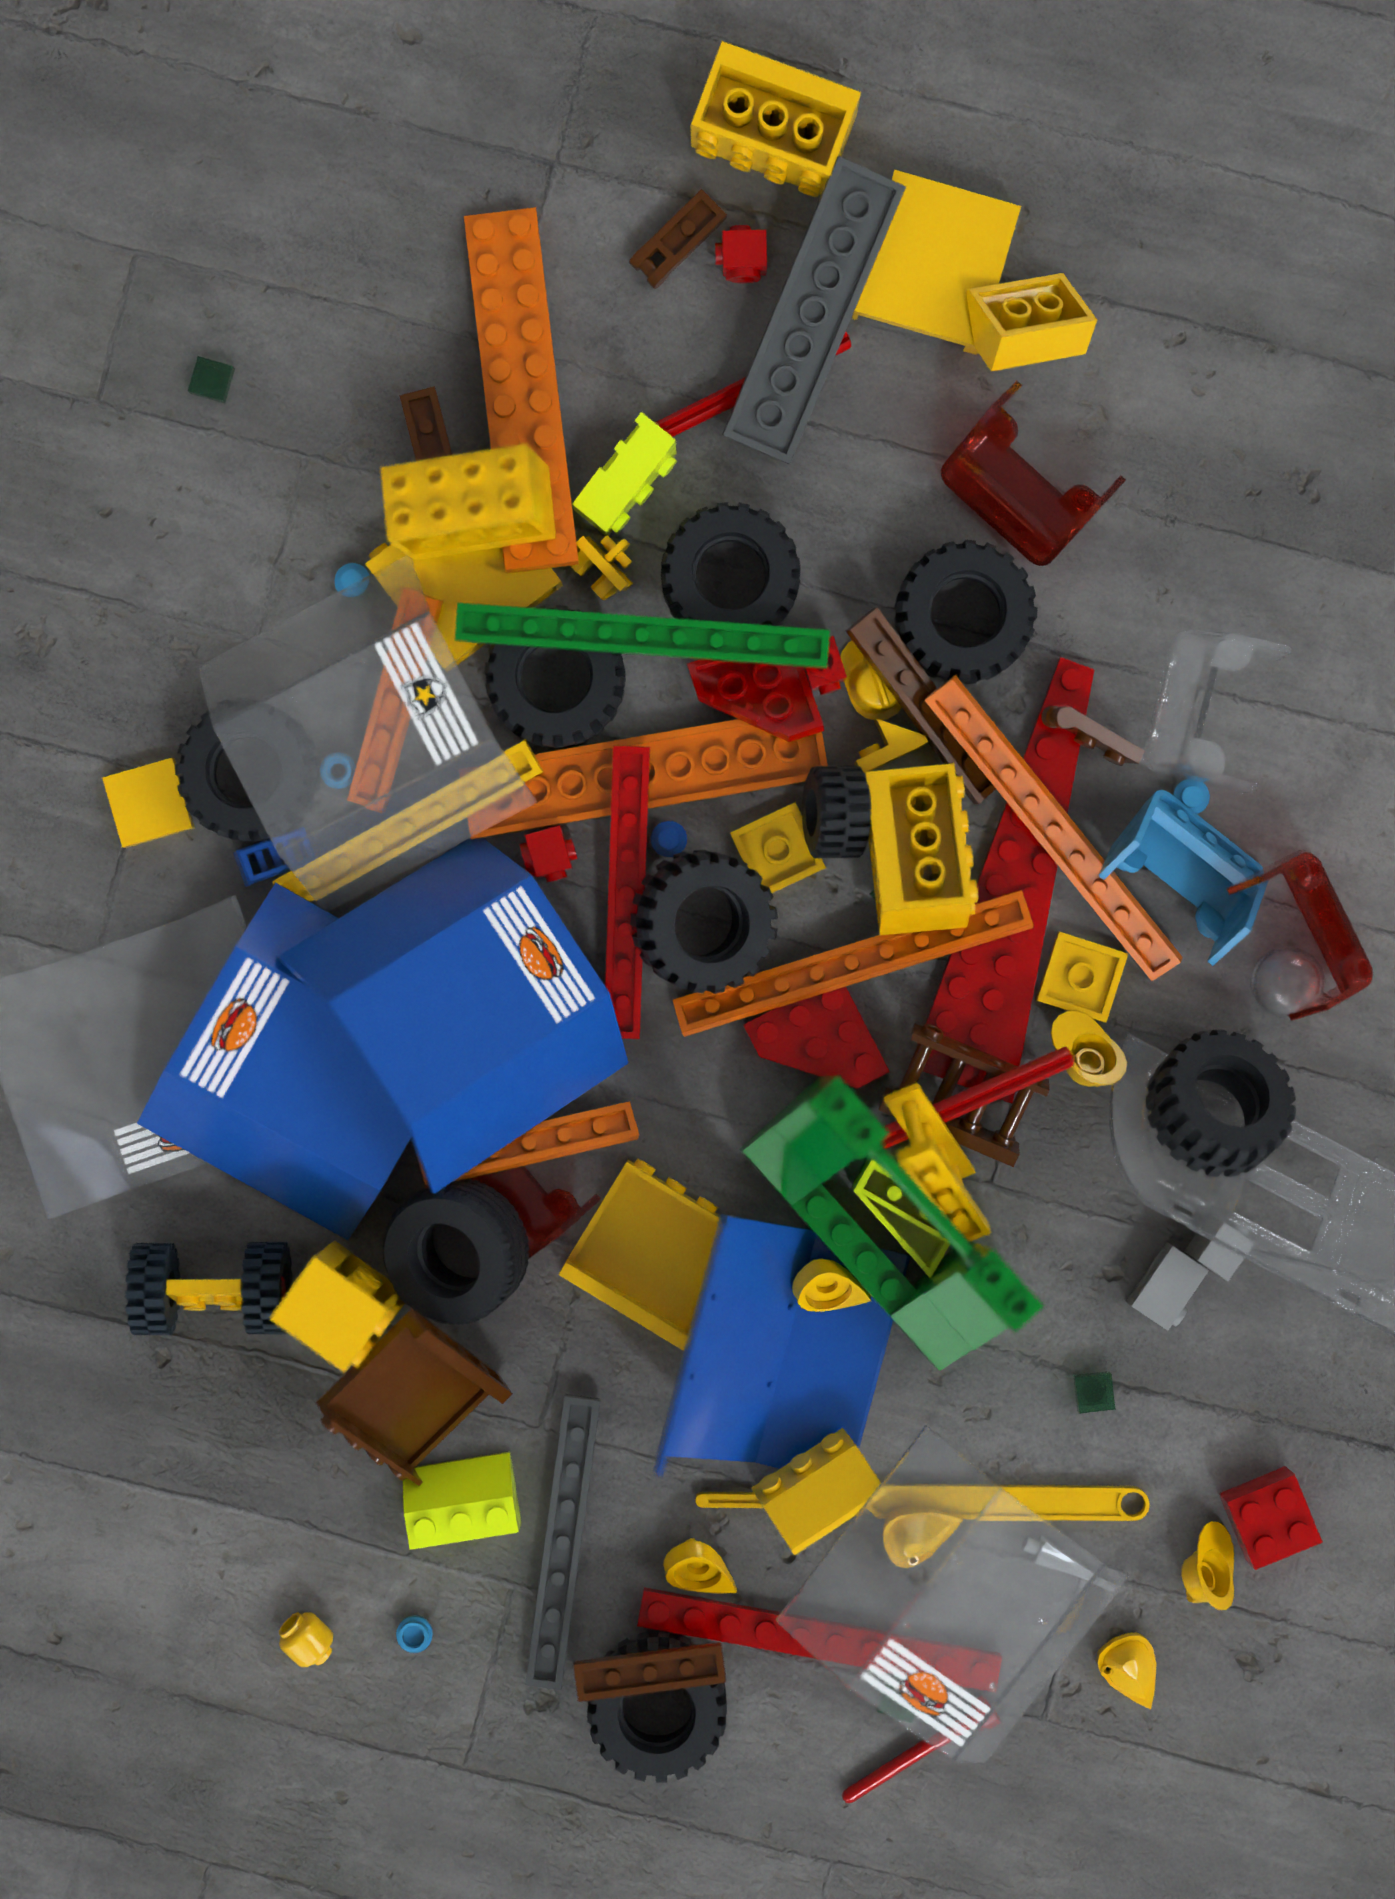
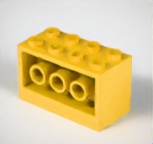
(773, 119)
(468, 502)
(920, 850)
(339, 1306)

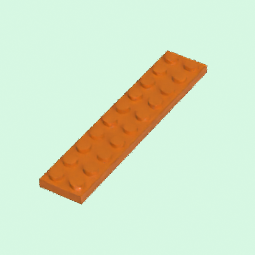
(520, 365)
(682, 769)

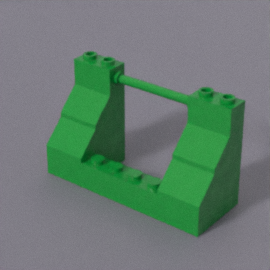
(972, 1288)

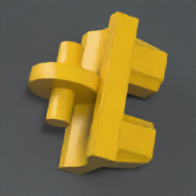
(613, 577)

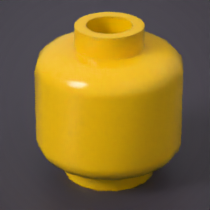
(306, 1639)

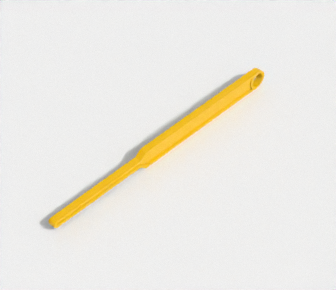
(1046, 1501)

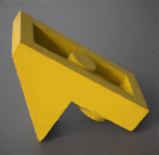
(897, 742)

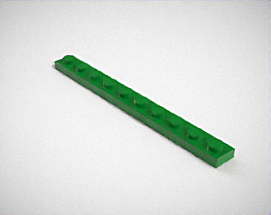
(642, 635)

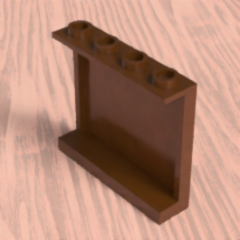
(408, 1395)

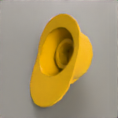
(865, 687)
(1095, 1055)
(1210, 1569)

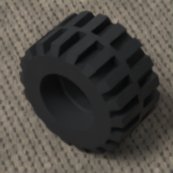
(836, 812)

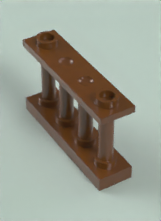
(968, 1129)

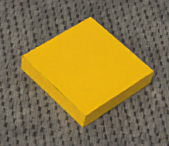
(147, 803)
(777, 848)
(1081, 976)

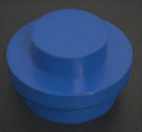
(669, 838)

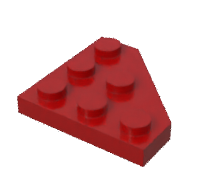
(759, 694)
(820, 1038)

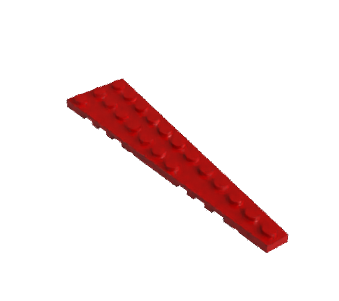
(991, 986)

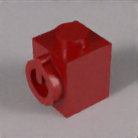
(742, 254)
(827, 679)
(548, 854)

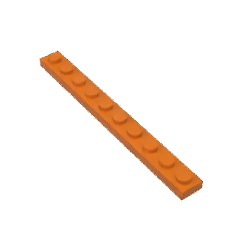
(1053, 827)
(849, 966)

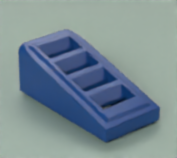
(256, 849)

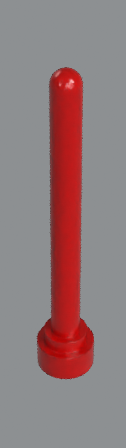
(887, 1771)

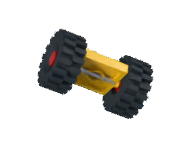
(157, 1292)

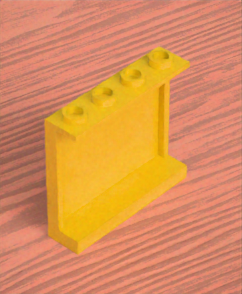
(933, 254)
(471, 579)
(646, 1251)

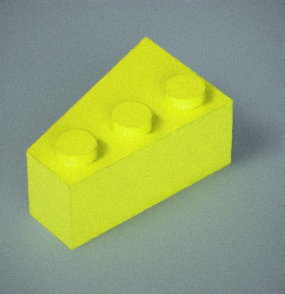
(627, 477)
(900, 1216)

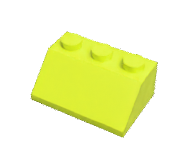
(461, 1501)

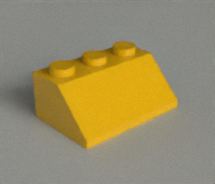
(1029, 321)
(817, 1490)

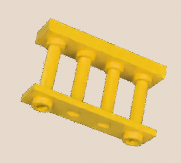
(936, 1160)

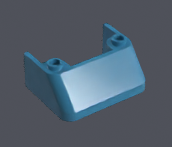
(1194, 863)

